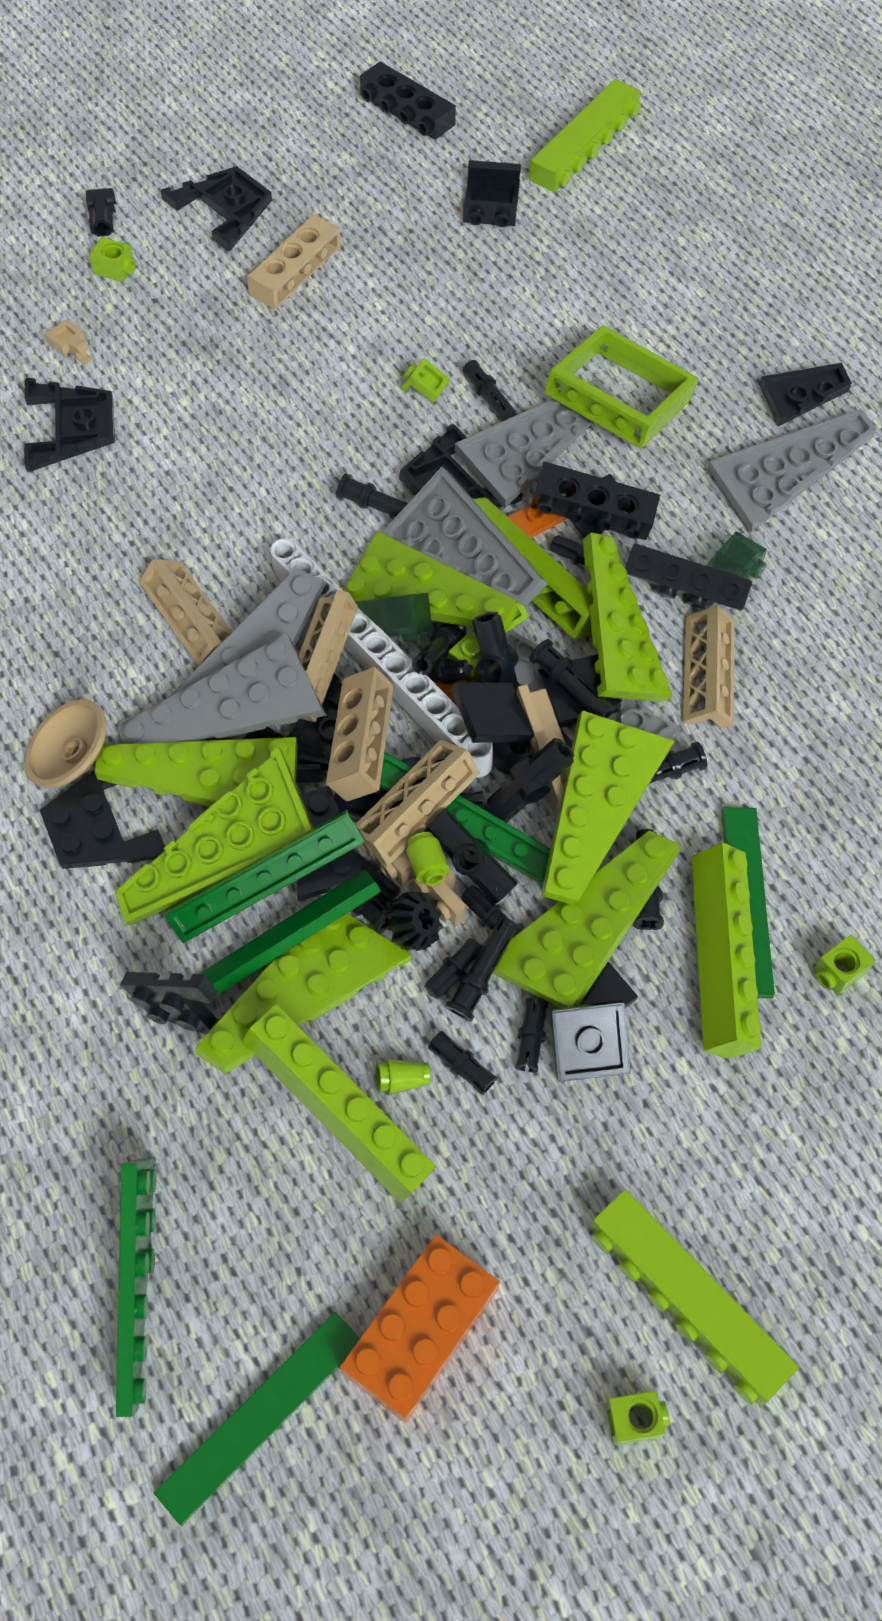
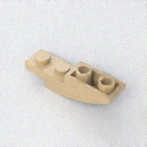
(401, 870)

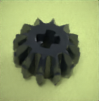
(414, 921)

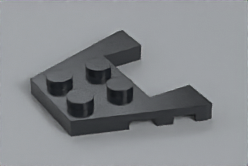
(231, 195)
(81, 422)
(438, 455)
(312, 738)
(87, 832)
(173, 999)

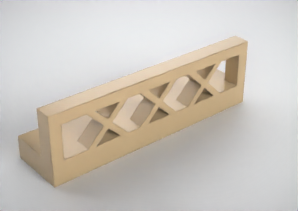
(182, 610)
(330, 641)
(716, 661)
(545, 728)
(420, 802)

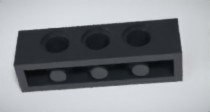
(407, 100)
(608, 494)

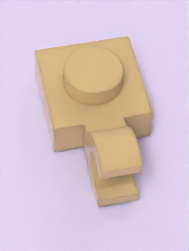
(68, 339)

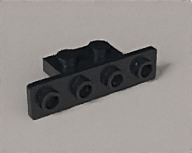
(687, 579)

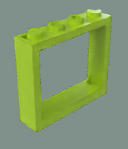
(606, 409)

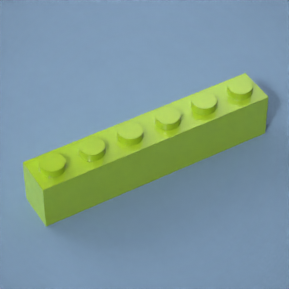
(584, 135)
(563, 596)
(725, 952)
(338, 1103)
(694, 1298)

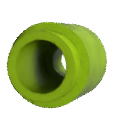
(427, 858)

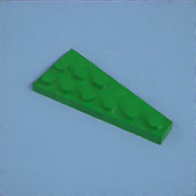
(135, 1263)

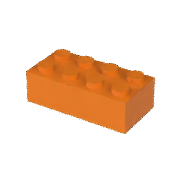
(420, 1328)

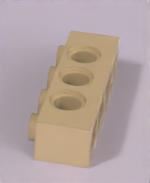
(293, 261)
(360, 734)

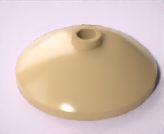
(66, 744)

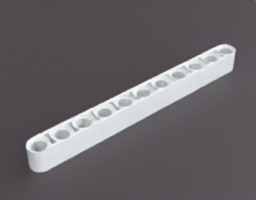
(373, 648)

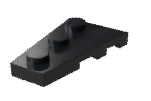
(803, 390)
(321, 807)

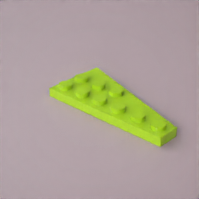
(398, 570)
(619, 633)
(190, 769)
(597, 798)
(227, 837)
(572, 942)
(304, 985)

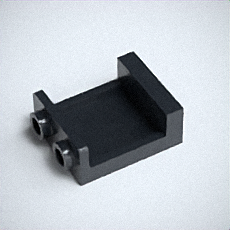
(492, 193)

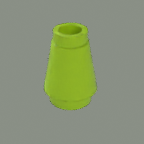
(400, 1075)

